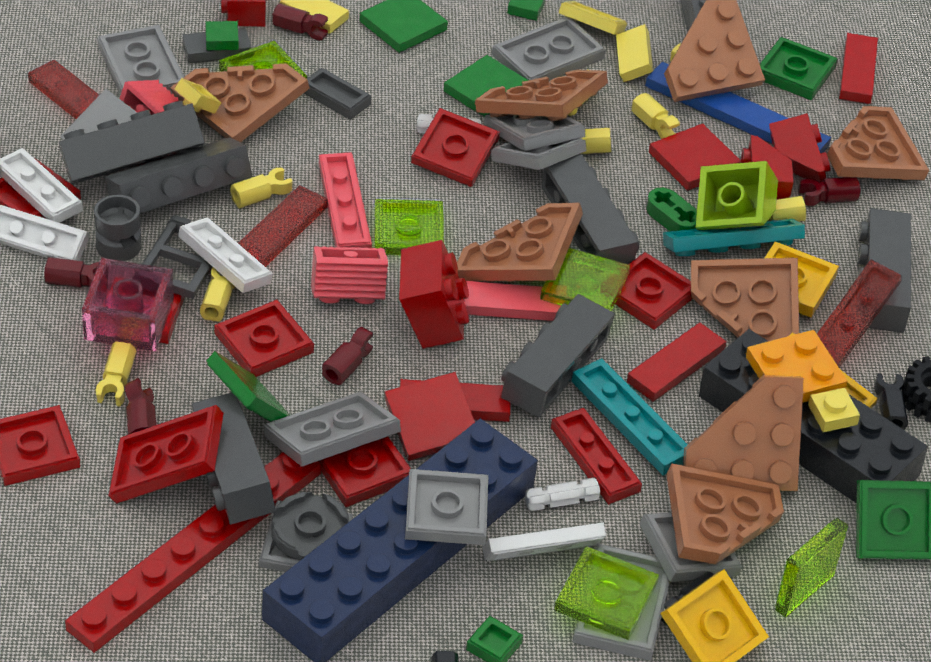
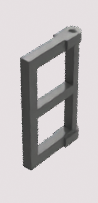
(161, 249)

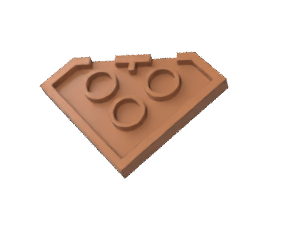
(714, 55)
(246, 96)
(542, 97)
(876, 148)
(524, 249)
(749, 294)
(755, 435)
(719, 511)

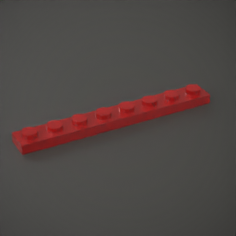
(177, 561)

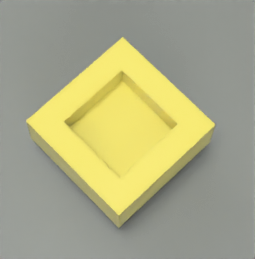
(198, 96)
(834, 409)

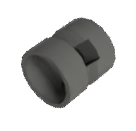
(118, 227)

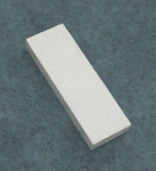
(39, 186)
(41, 235)
(225, 255)
(543, 542)

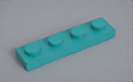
(718, 240)
(630, 415)

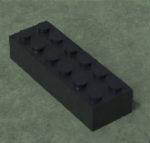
(839, 457)

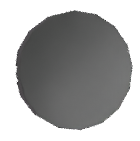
(306, 522)

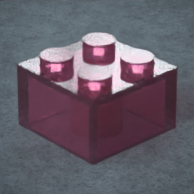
(128, 304)

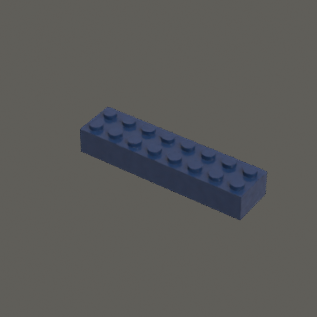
(369, 561)

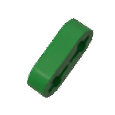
(671, 210)

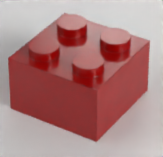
(433, 294)

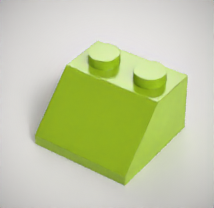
(736, 195)

